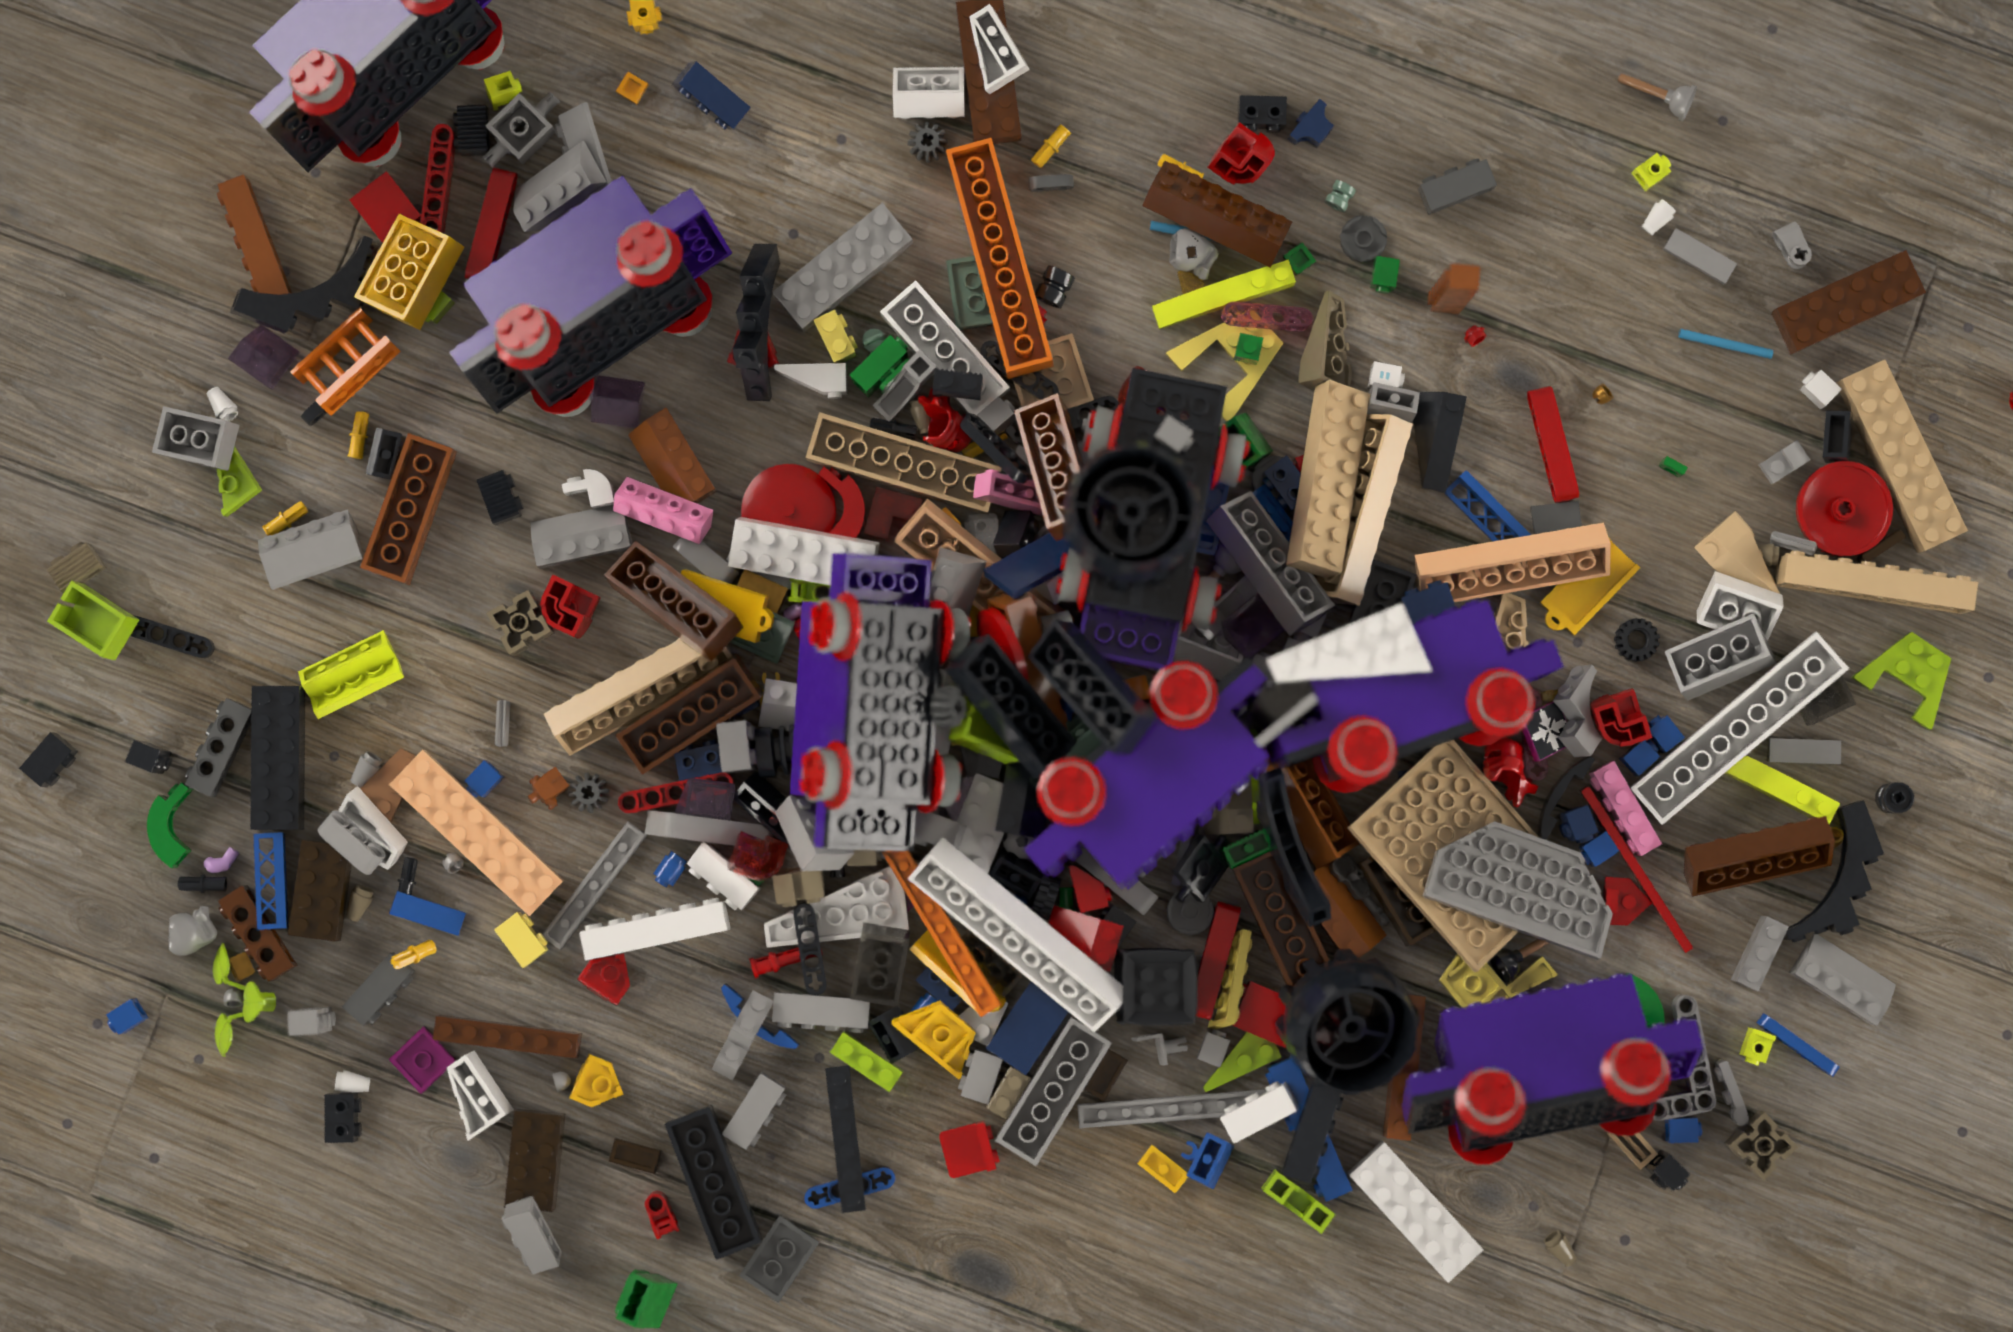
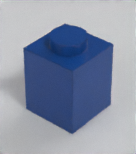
(1664, 733)
(1640, 757)
(483, 779)
(1598, 849)
(126, 1016)
(1683, 1130)

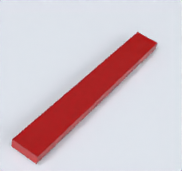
(1636, 869)

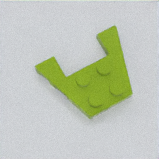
(1916, 666)

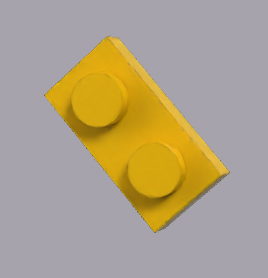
(1163, 1168)

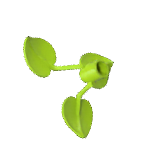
(253, 1001)

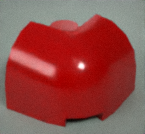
(1242, 156)
(568, 607)
(1620, 718)

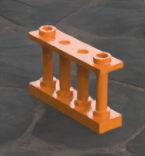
(358, 374)

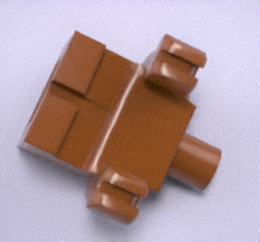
(548, 788)

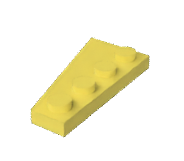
(1232, 980)

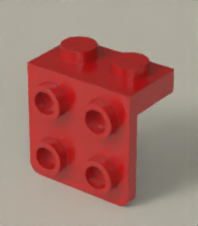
(969, 1149)

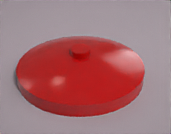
(790, 497)
(1844, 508)
(993, 623)

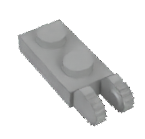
(1731, 1092)

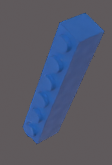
(1331, 1178)

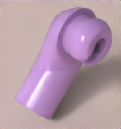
(793, 611)
(217, 865)

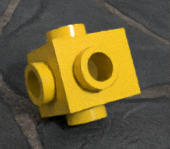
(644, 16)

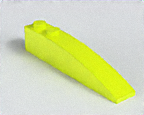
(1218, 295)
(1783, 788)

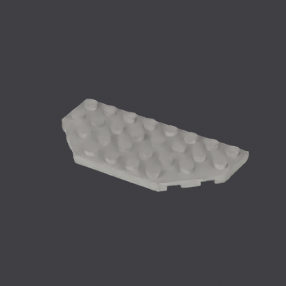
(1522, 886)

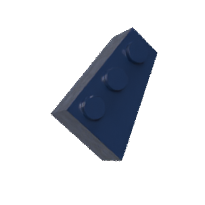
(711, 95)

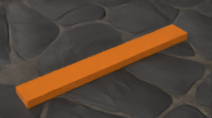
(945, 935)

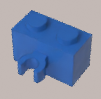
(1208, 1160)

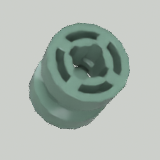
(1340, 195)

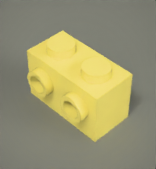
(835, 338)
(522, 939)

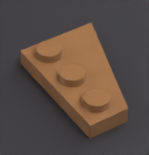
(378, 786)

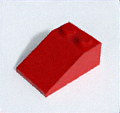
(1090, 935)

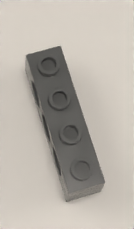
(221, 761)

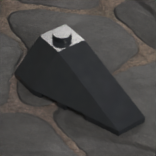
(1437, 435)
(1019, 804)

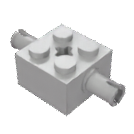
(531, 118)

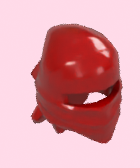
(944, 426)
(1505, 764)

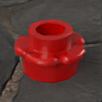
(1475, 335)

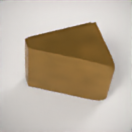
(241, 967)

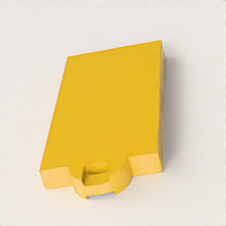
(1579, 601)
(746, 604)
(929, 953)

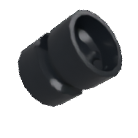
(1054, 286)
(1894, 797)

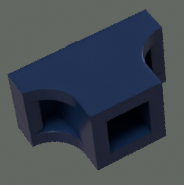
(1312, 126)

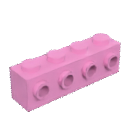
(1006, 492)
(663, 510)
(1624, 808)

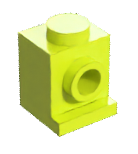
(502, 89)
(1646, 176)
(1753, 1038)

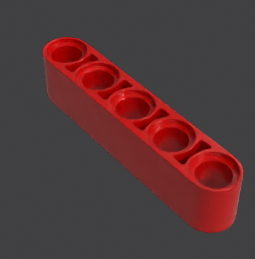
(438, 171)
(491, 221)
(1553, 444)
(664, 794)
(1215, 957)

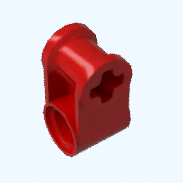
(661, 1216)

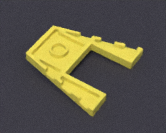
(1227, 337)
(1485, 985)

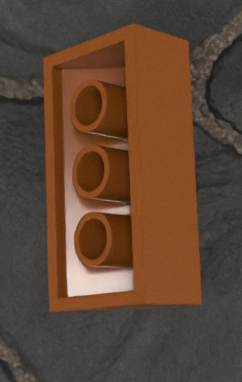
(671, 458)
(1350, 920)

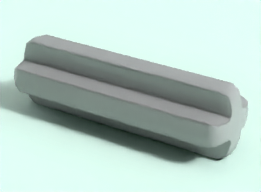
(1793, 543)
(502, 723)

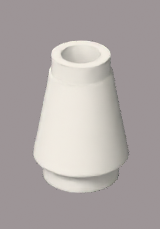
(1658, 217)
(222, 405)
(351, 1082)

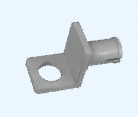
(1163, 1046)

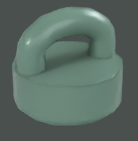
(872, 339)

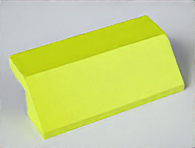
(351, 674)

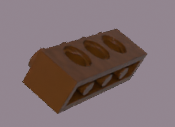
(282, 960)

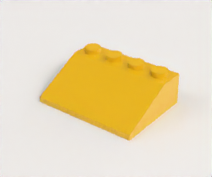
(409, 271)

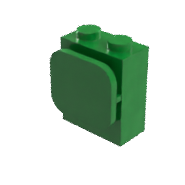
(881, 366)
(1258, 447)
(644, 1299)

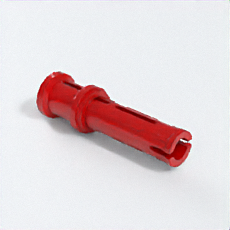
(774, 962)

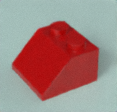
(1088, 890)

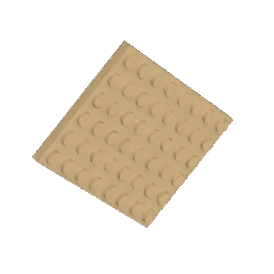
(1423, 812)

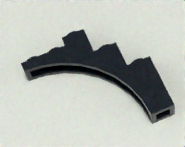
(279, 310)
(753, 315)
(1858, 846)
(1287, 850)

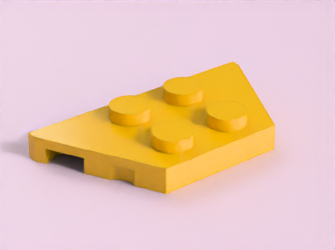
(939, 1034)

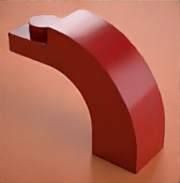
(854, 512)

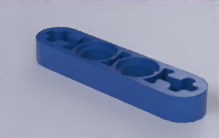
(1798, 1045)
(819, 1188)

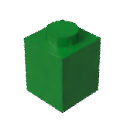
(1384, 274)
(1248, 348)

